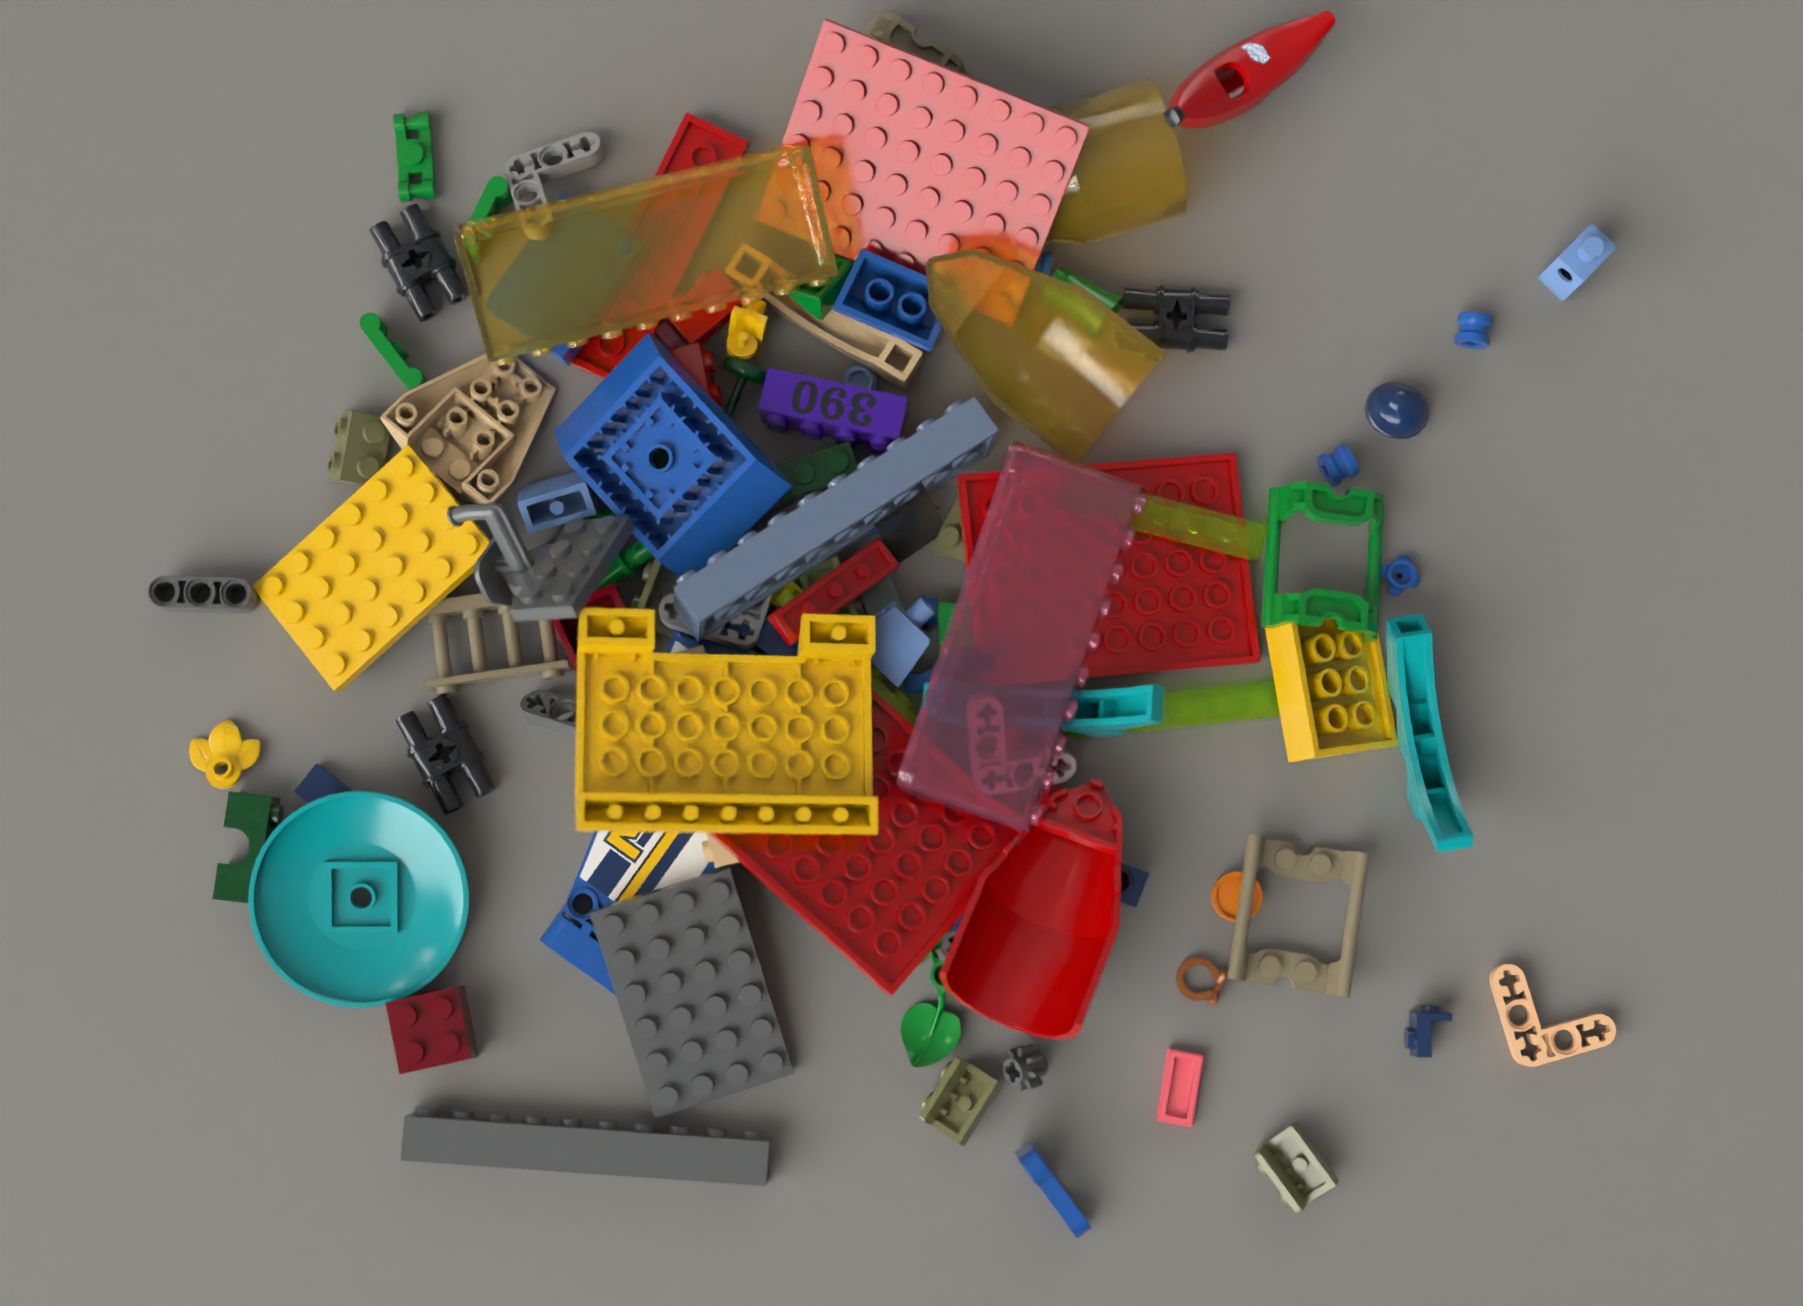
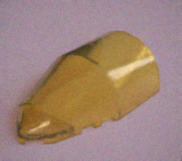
(1127, 168)
(1039, 346)

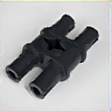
(402, 264)
(1187, 305)
(426, 750)

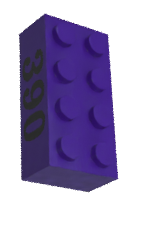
(831, 410)

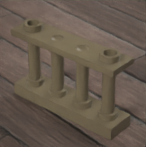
(473, 609)

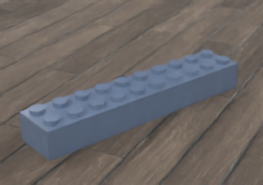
(833, 518)

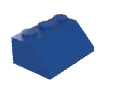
(889, 300)

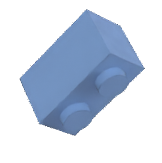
(556, 502)

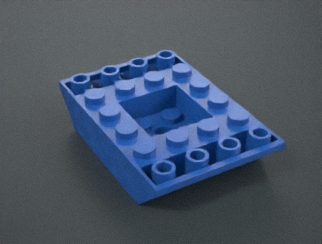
(714, 475)

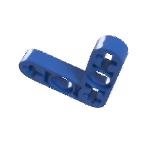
(1052, 1189)

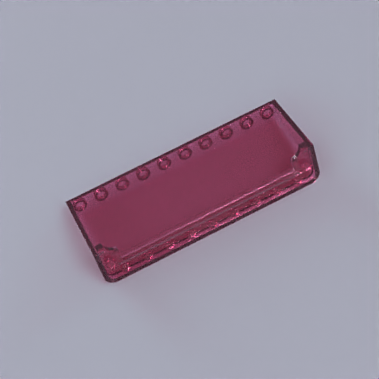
(1021, 637)

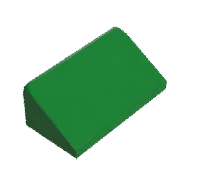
(821, 299)

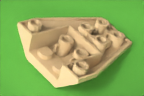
(473, 425)

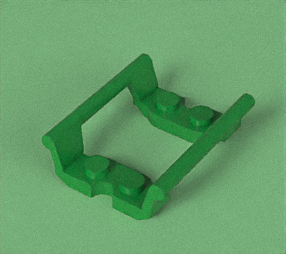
(1316, 604)

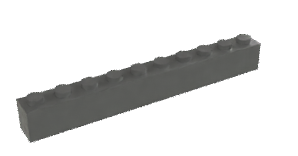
(586, 1148)

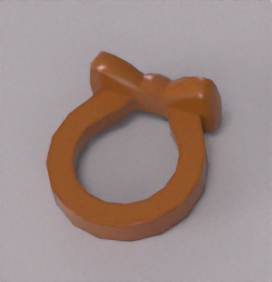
(1218, 976)

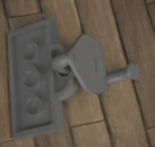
(551, 578)

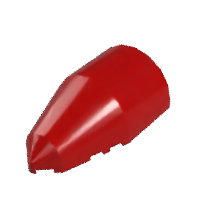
(1043, 919)

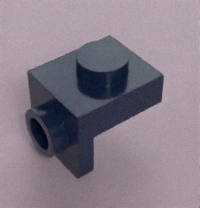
(1419, 1033)

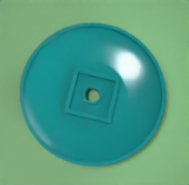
(307, 911)

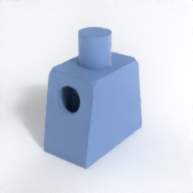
(1579, 259)
(900, 638)

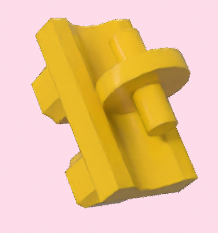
(747, 330)

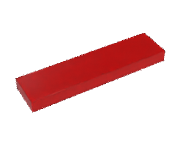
(835, 589)

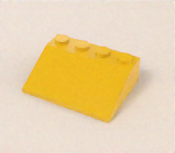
(1330, 691)

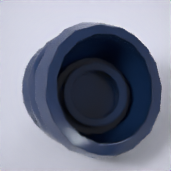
(1397, 410)

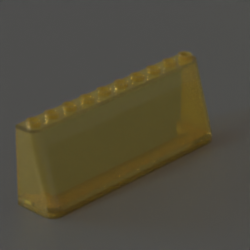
(646, 252)

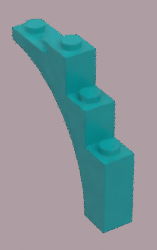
(1114, 710)
(1420, 734)

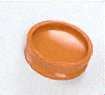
(1226, 896)

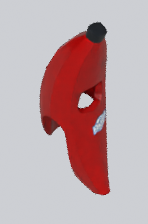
(1246, 72)

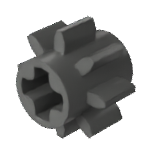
(1025, 1067)

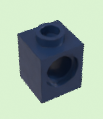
(1135, 883)

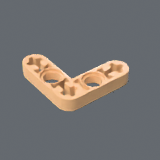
(1542, 1037)

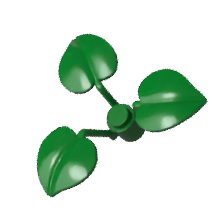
(929, 1031)

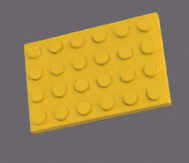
(372, 569)

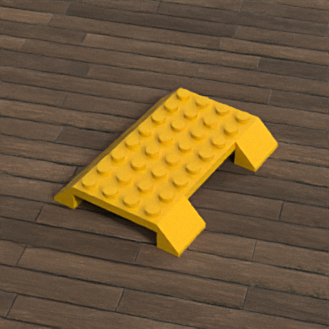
(724, 735)

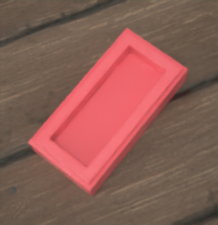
(1179, 1087)

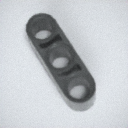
(187, 594)

